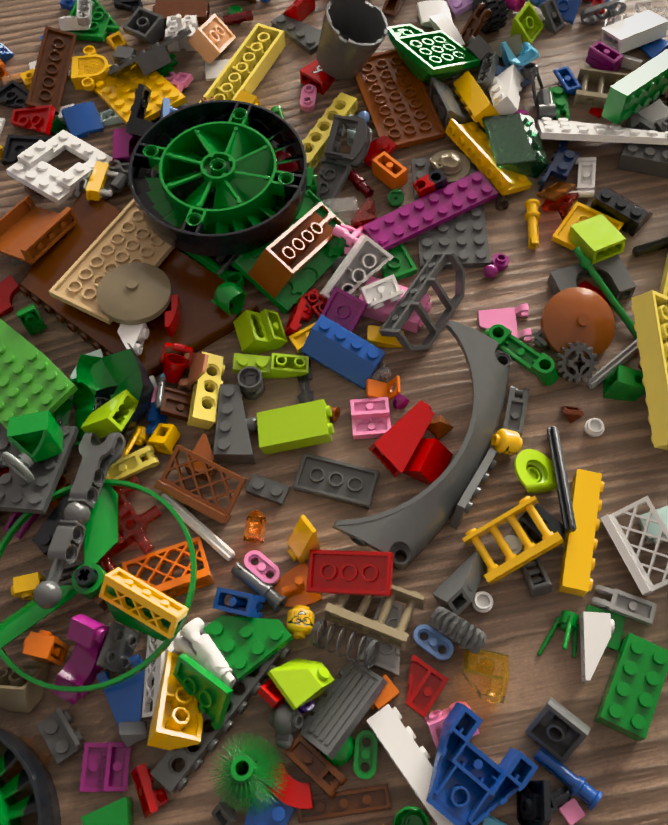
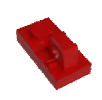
(299, 312)
(149, 799)

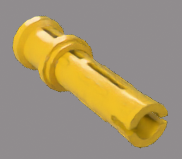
(532, 217)

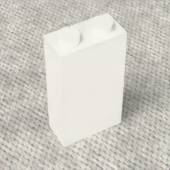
(634, 31)

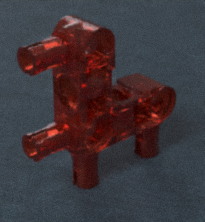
(127, 518)

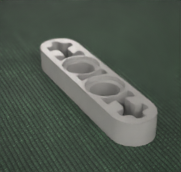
(84, 12)

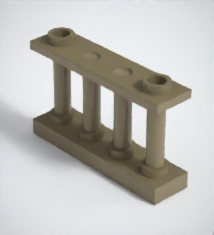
(597, 99)
(377, 628)

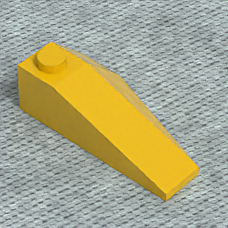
(176, 714)

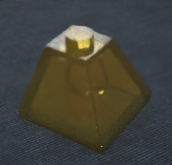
(487, 674)

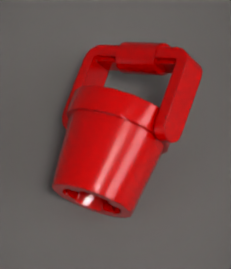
(174, 363)

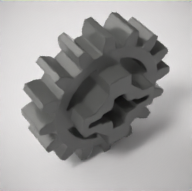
(576, 354)

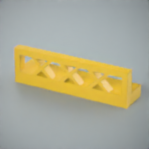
(143, 596)

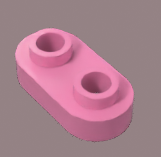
(308, 98)
(262, 568)

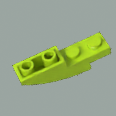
(273, 366)

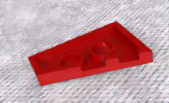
(34, 118)

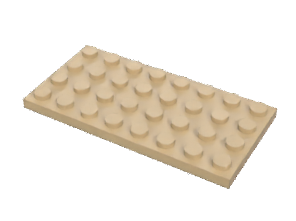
(122, 242)

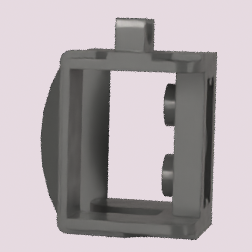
(360, 142)

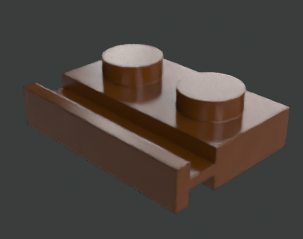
(176, 404)

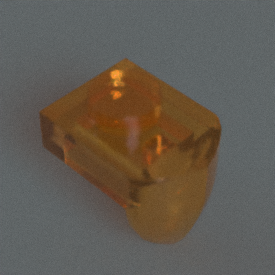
(255, 527)

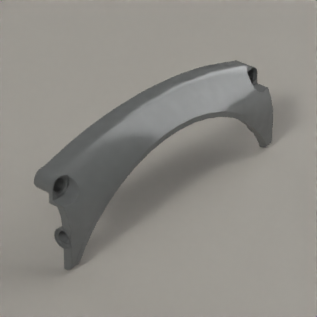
(418, 521)

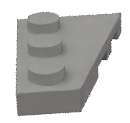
(388, 655)

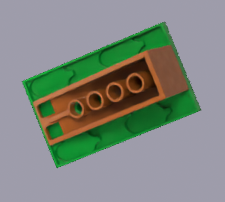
(296, 257)

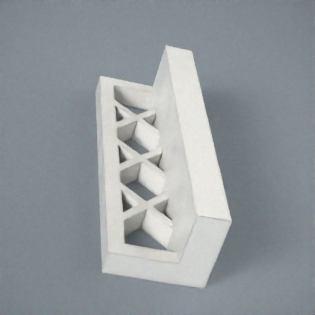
(154, 671)

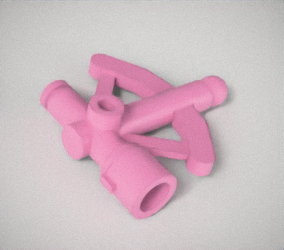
(343, 232)

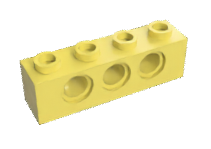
(198, 415)

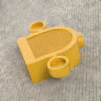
(88, 69)

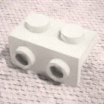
(381, 291)

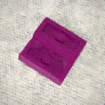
(105, 767)

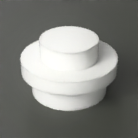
(594, 427)
(514, 543)
(482, 602)

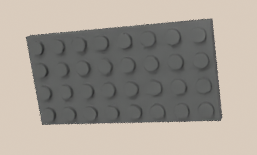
(463, 235)

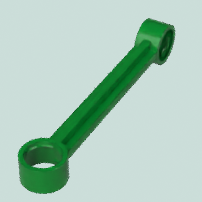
(214, 268)

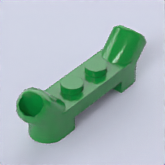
(538, 364)

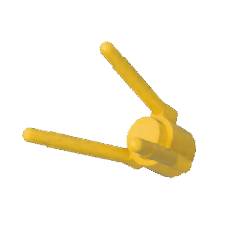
(139, 438)

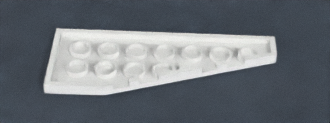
(580, 131)

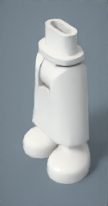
(203, 651)

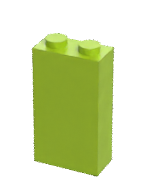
(294, 426)

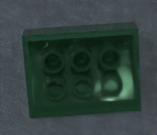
(516, 144)

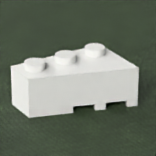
(505, 91)

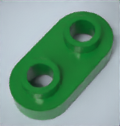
(365, 754)

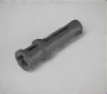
(273, 598)

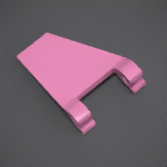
(506, 317)

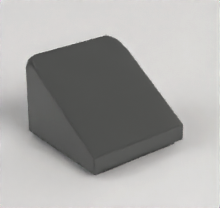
(132, 732)

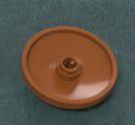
(580, 317)

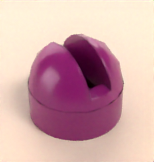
(400, 402)

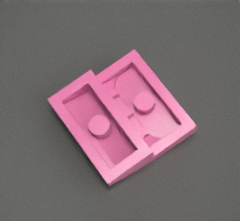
(370, 417)

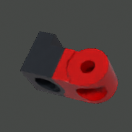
(430, 183)

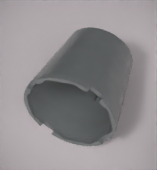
(349, 37)

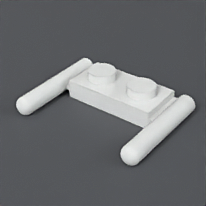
(586, 177)

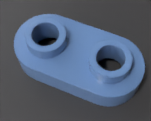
(433, 642)

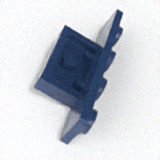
(561, 164)

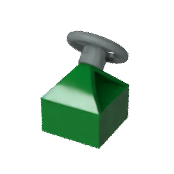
(35, 439)

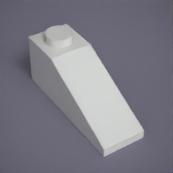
(594, 637)

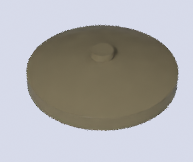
(134, 293)

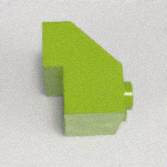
(259, 331)

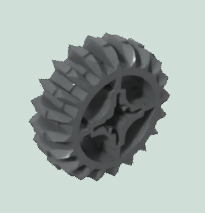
(458, 630)

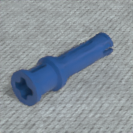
(577, 785)

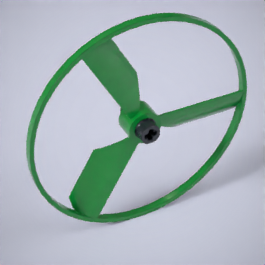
(87, 580)

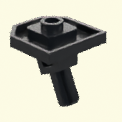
(537, 803)

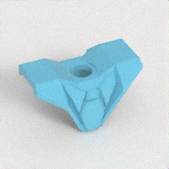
(526, 56)

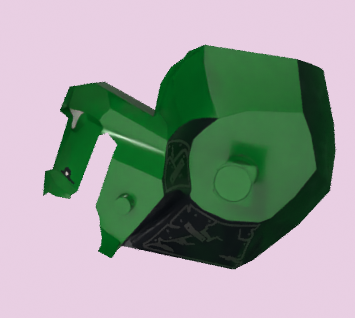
(101, 381)

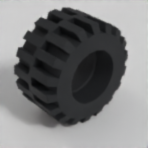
(498, 16)

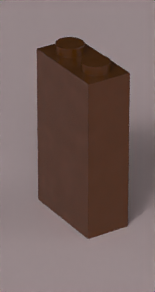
(183, 7)

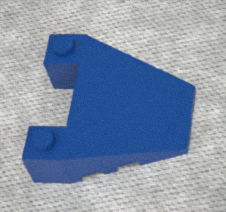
(465, 780)

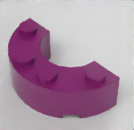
(82, 667)

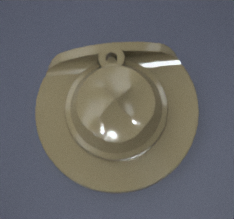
(452, 163)

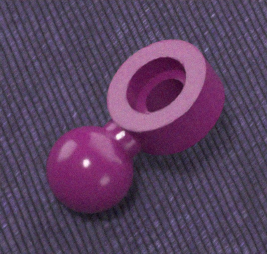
(498, 263)

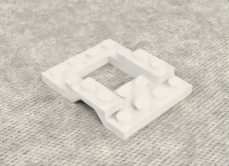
(49, 181)

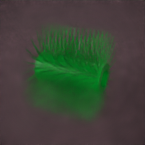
(249, 774)

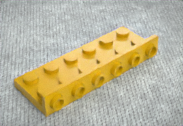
(477, 148)

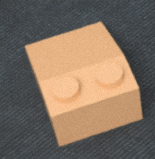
(211, 39)

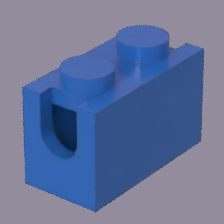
(239, 603)

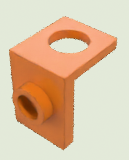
(378, 389)

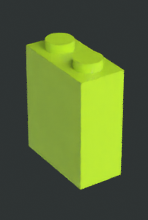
(597, 238)

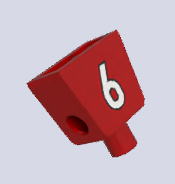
(314, 75)

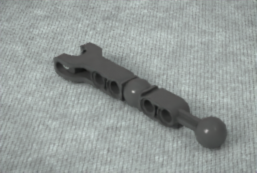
(83, 495)

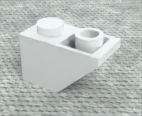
(134, 335)

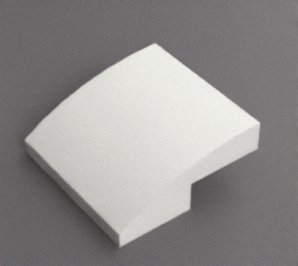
(430, 8)

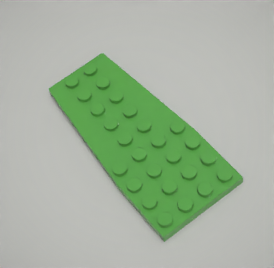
(28, 378)

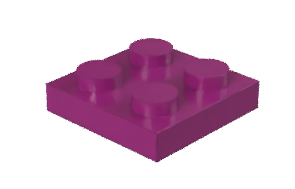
(344, 309)

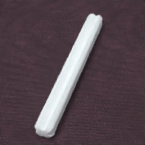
(198, 527)

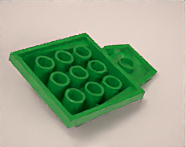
(430, 53)

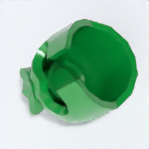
(229, 293)

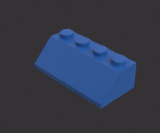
(342, 351)

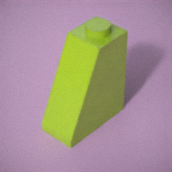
(112, 415)

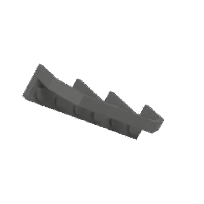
(411, 301)

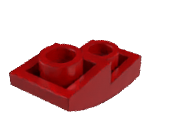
(315, 302)

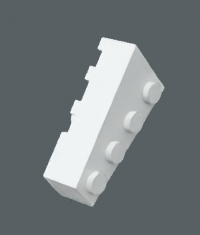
(358, 265)

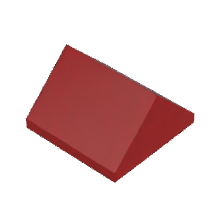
(300, 9)
(428, 461)

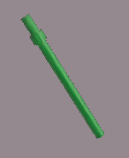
(586, 263)

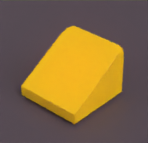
(116, 40)

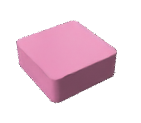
(571, 811)

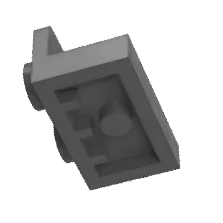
(60, 737)

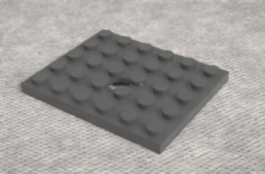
(33, 497)

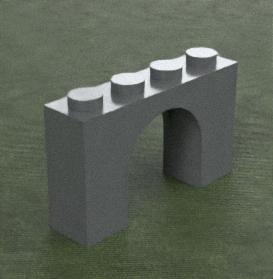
(610, 270)

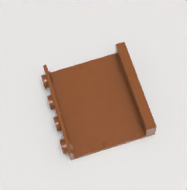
(32, 231)

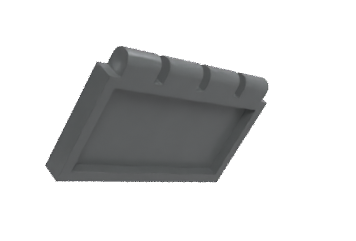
(343, 708)

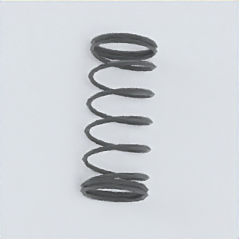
(375, 653)

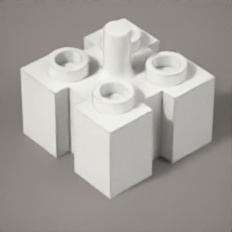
(177, 23)

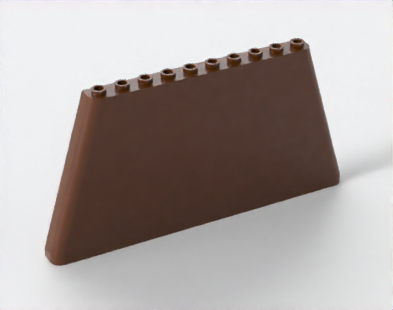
(200, 318)

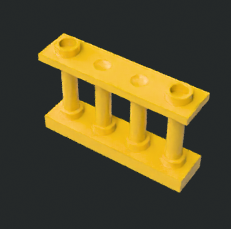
(531, 550)

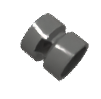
(251, 383)

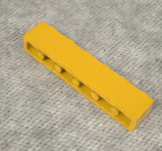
(580, 544)

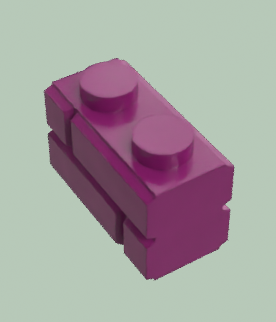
(604, 58)

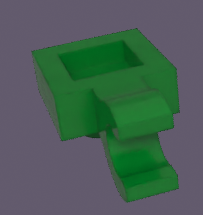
(165, 70)

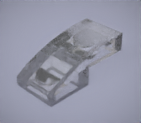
(642, 7)

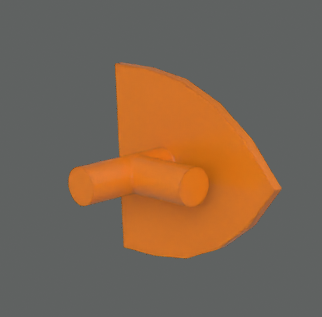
(294, 585)

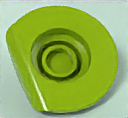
(535, 471)

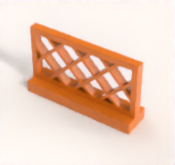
(179, 585)

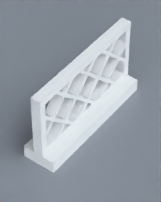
(626, 549)

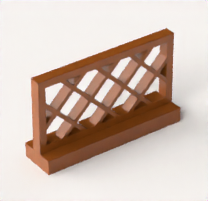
(195, 500)

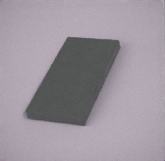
(336, 480)

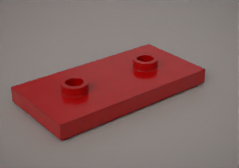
(350, 572)

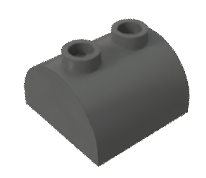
(145, 25)
(557, 730)

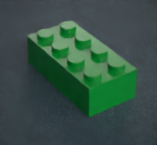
(633, 687)

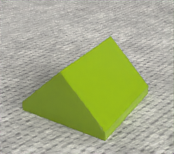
(527, 24)

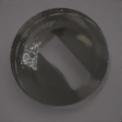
(503, 203)

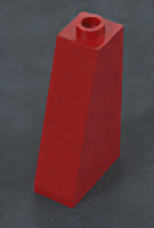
(401, 440)

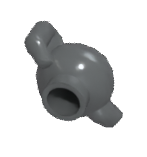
(285, 722)

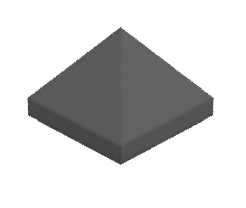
(224, 814)

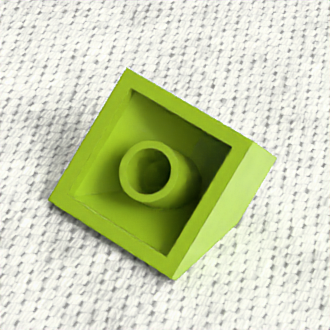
(301, 680)

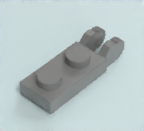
(626, 604)

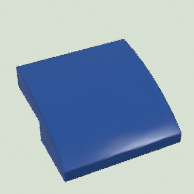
(82, 119)

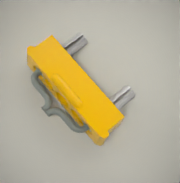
(97, 181)

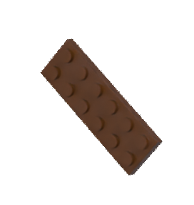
(51, 68)

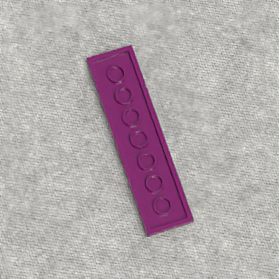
(430, 211)

